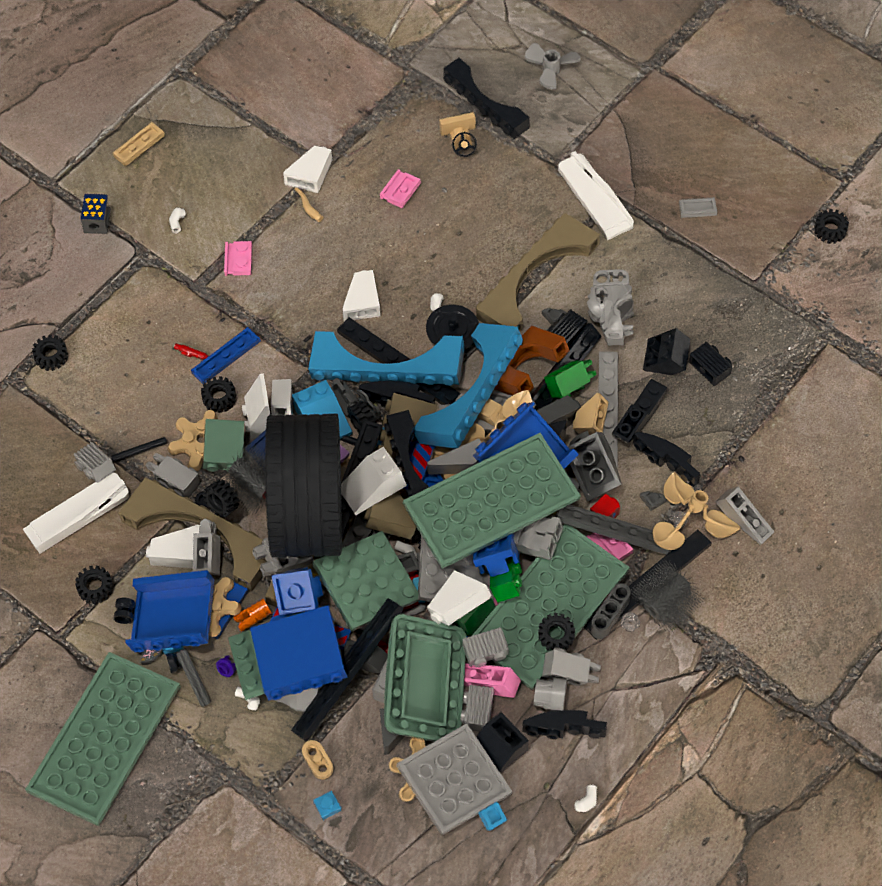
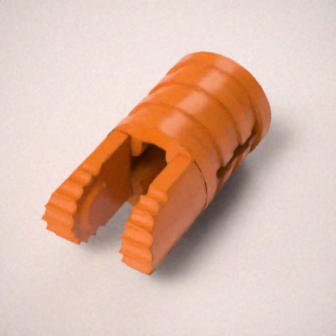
(252, 614)

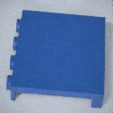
(520, 427)
(172, 611)
(298, 653)

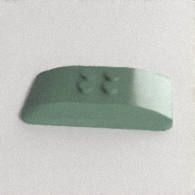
(424, 678)

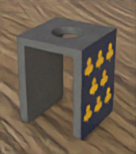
(95, 214)

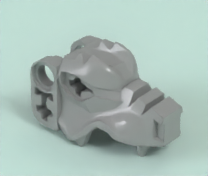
(613, 307)

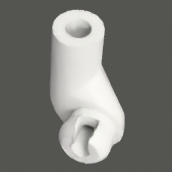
(174, 218)
(436, 301)
(404, 548)
(252, 703)
(589, 801)

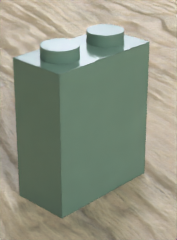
(222, 442)

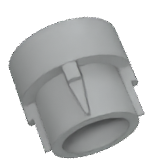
(550, 693)

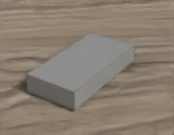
(697, 207)

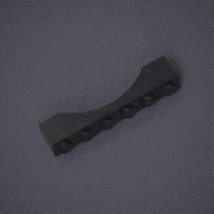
(508, 118)
(401, 431)

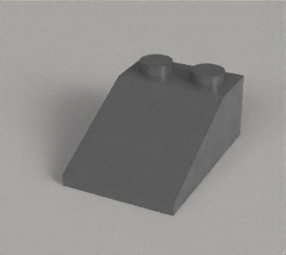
(595, 466)

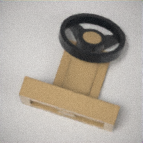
(458, 129)

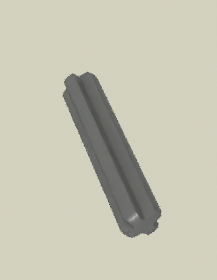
(193, 678)

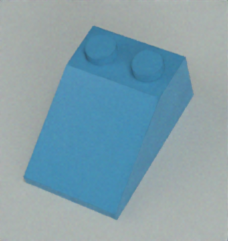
(320, 400)

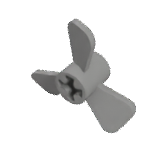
(551, 63)

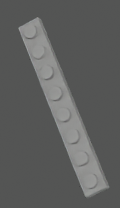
(609, 390)

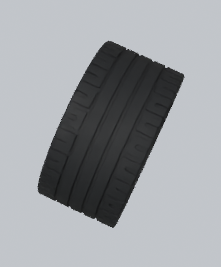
(303, 485)

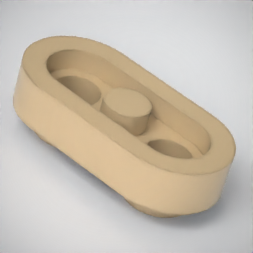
(318, 760)

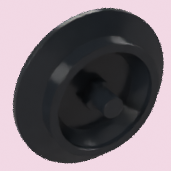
(451, 321)

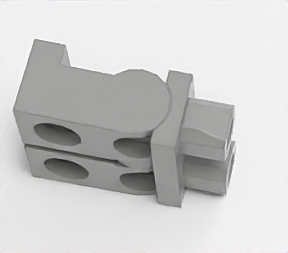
(539, 537)
(278, 564)

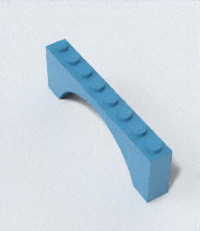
(437, 366)
(452, 423)

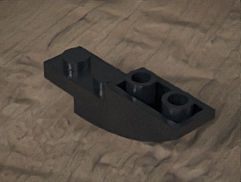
(382, 390)
(640, 412)
(662, 451)
(554, 723)

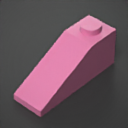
(500, 678)

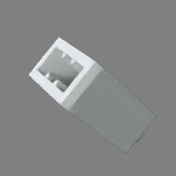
(309, 169)
(362, 297)
(282, 397)
(173, 549)
(457, 598)

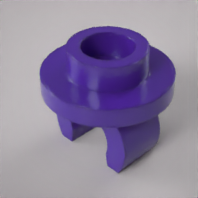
(225, 666)

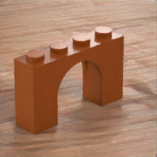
(535, 344)

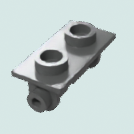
(343, 394)

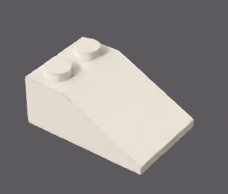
(256, 407)
(372, 481)

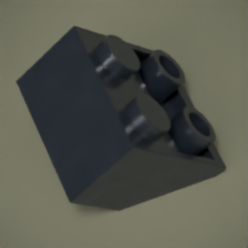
(667, 353)
(502, 741)

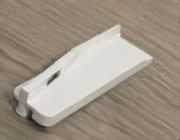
(595, 196)
(76, 512)

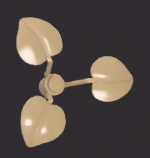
(508, 409)
(678, 492)

